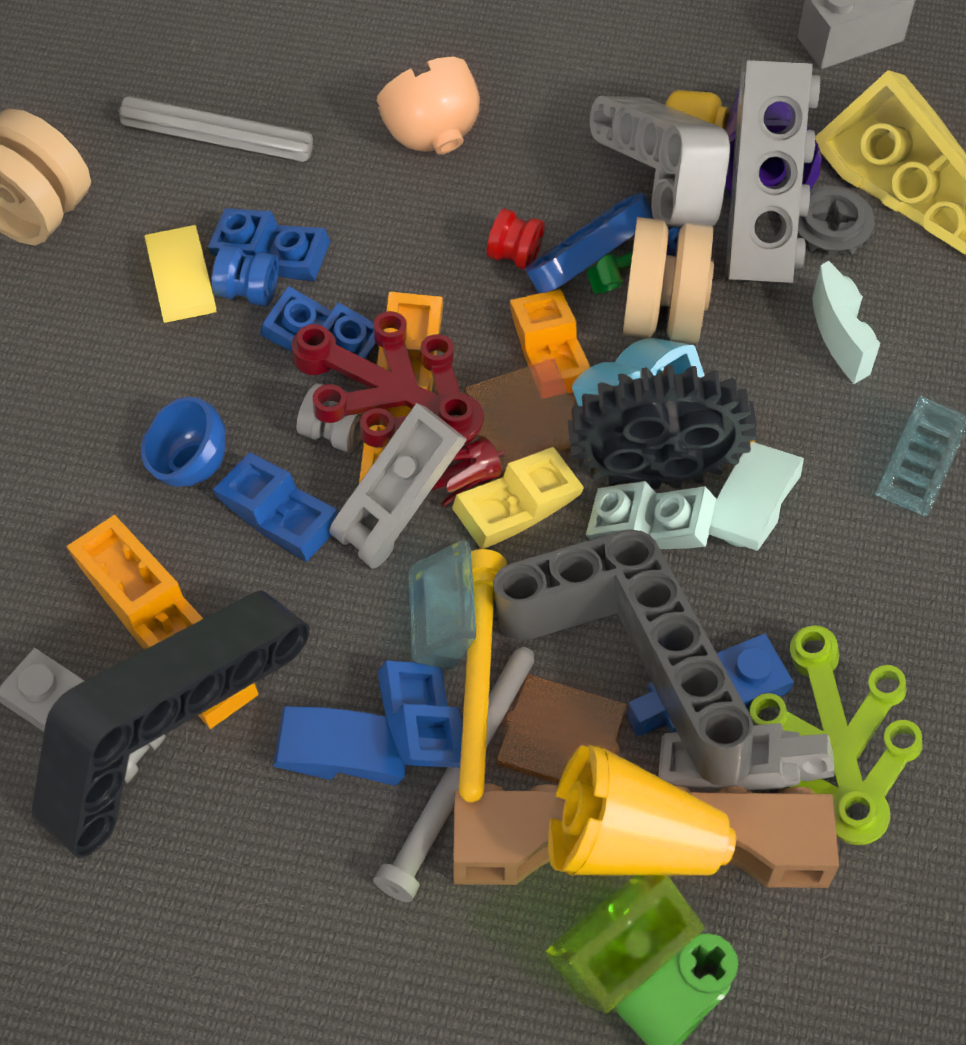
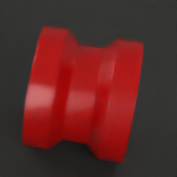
(515, 238)

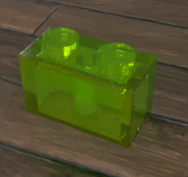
(624, 941)

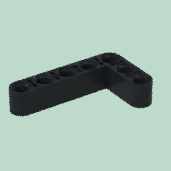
(143, 698)

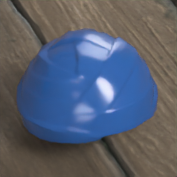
(184, 442)

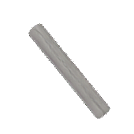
(216, 128)

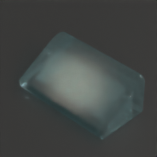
(442, 606)

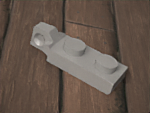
(777, 760)

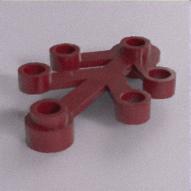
(387, 388)

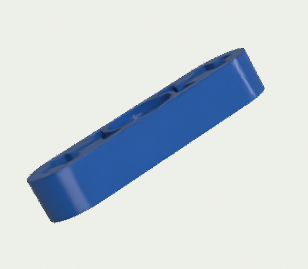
(588, 244)

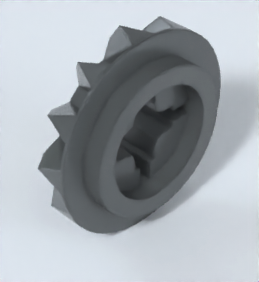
(850, 213)

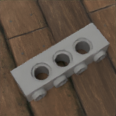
(759, 87)

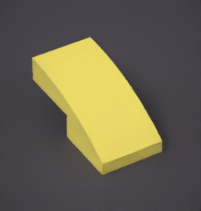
(180, 273)
(523, 497)

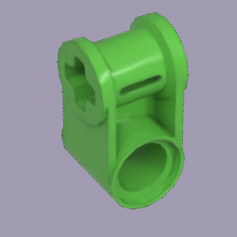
(676, 1001)

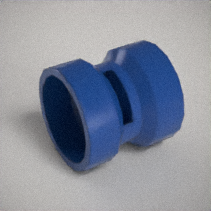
(245, 275)

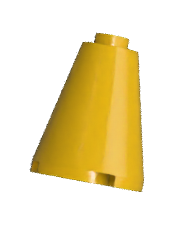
(633, 822)

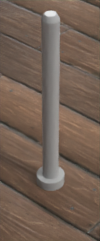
(398, 879)

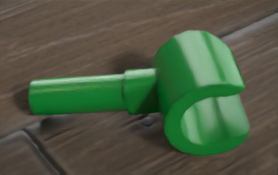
(606, 274)

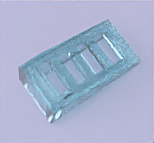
(939, 420)

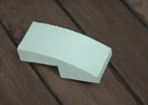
(836, 311)
(753, 496)
(671, 518)

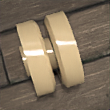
(38, 177)
(669, 281)

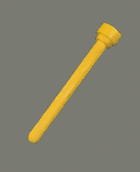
(476, 698)

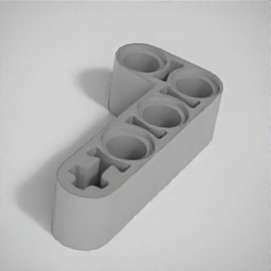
(683, 149)

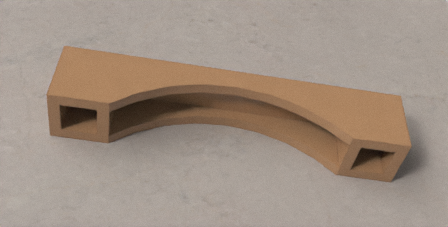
(780, 836)

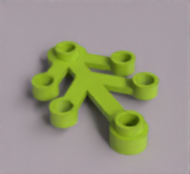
(850, 739)

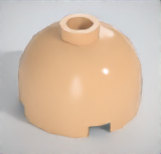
(431, 108)

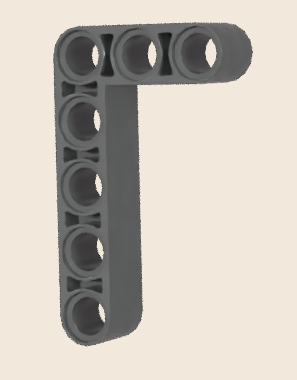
(632, 579)

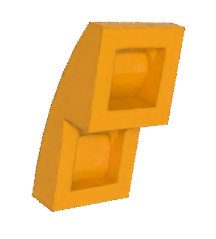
(549, 332)

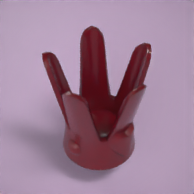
(478, 464)

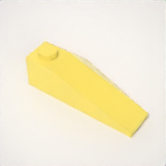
(902, 156)

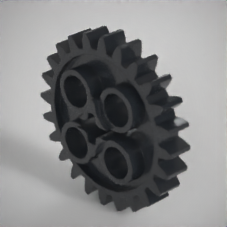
(662, 427)

